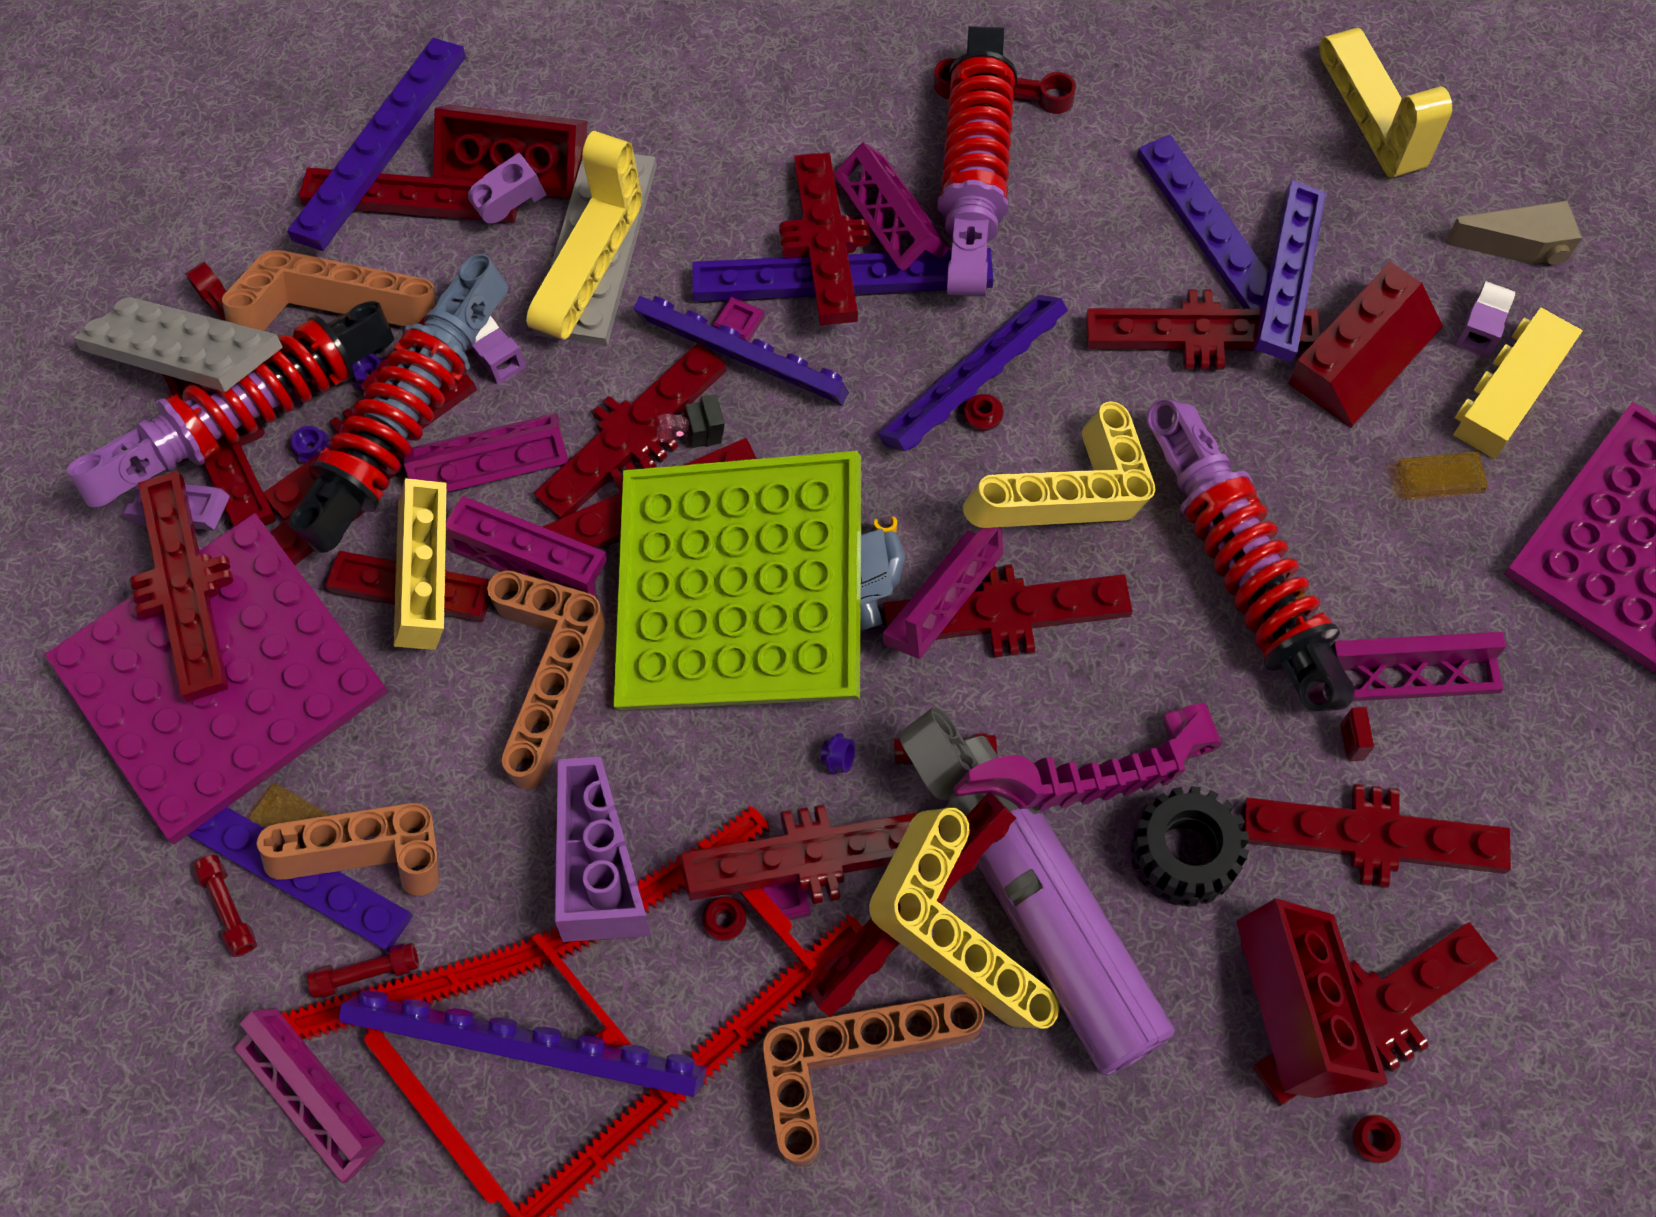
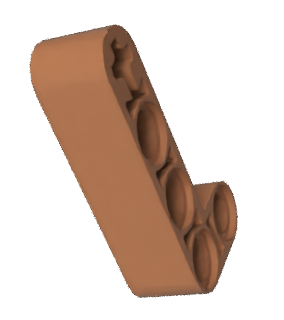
(283, 858)

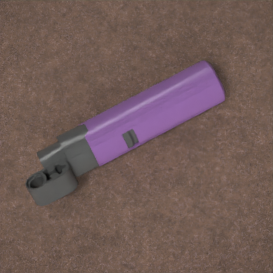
(1049, 909)

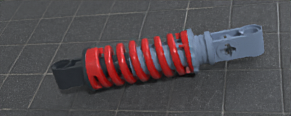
(403, 391)

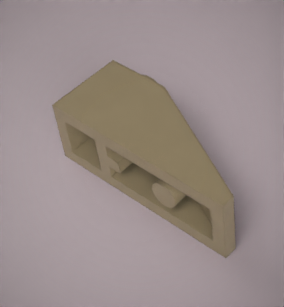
(1520, 234)

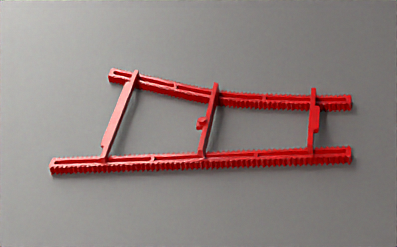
(547, 950)

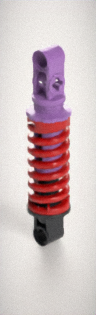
(976, 156)
(204, 415)
(1233, 534)

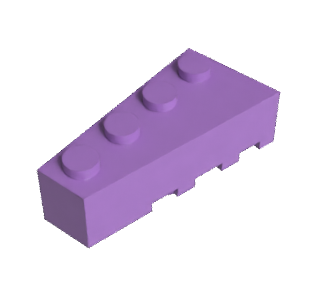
(593, 868)

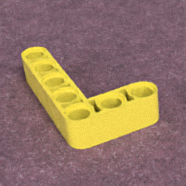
(1397, 128)
(595, 238)
(1109, 493)
(1019, 997)

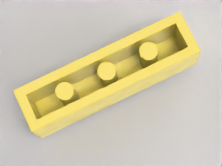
(1516, 383)
(420, 565)

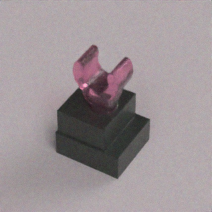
(701, 421)

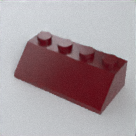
(477, 140)
(1367, 345)
(1309, 1001)

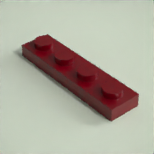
(376, 580)

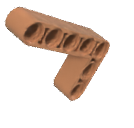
(322, 284)
(552, 669)
(853, 1049)

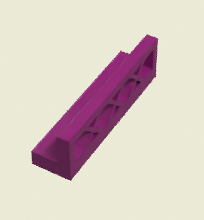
(899, 198)
(490, 454)
(521, 546)
(944, 592)
(1422, 652)
(313, 1088)

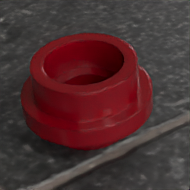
(983, 421)
(719, 906)
(1386, 1129)

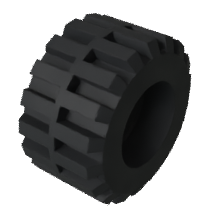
(1206, 817)

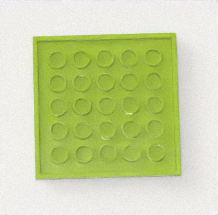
(740, 583)

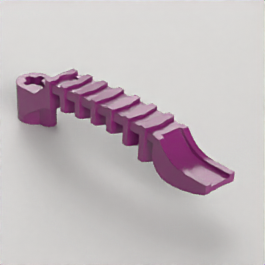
(1044, 786)

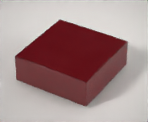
(1357, 734)

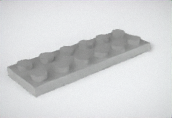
(600, 313)
(178, 343)

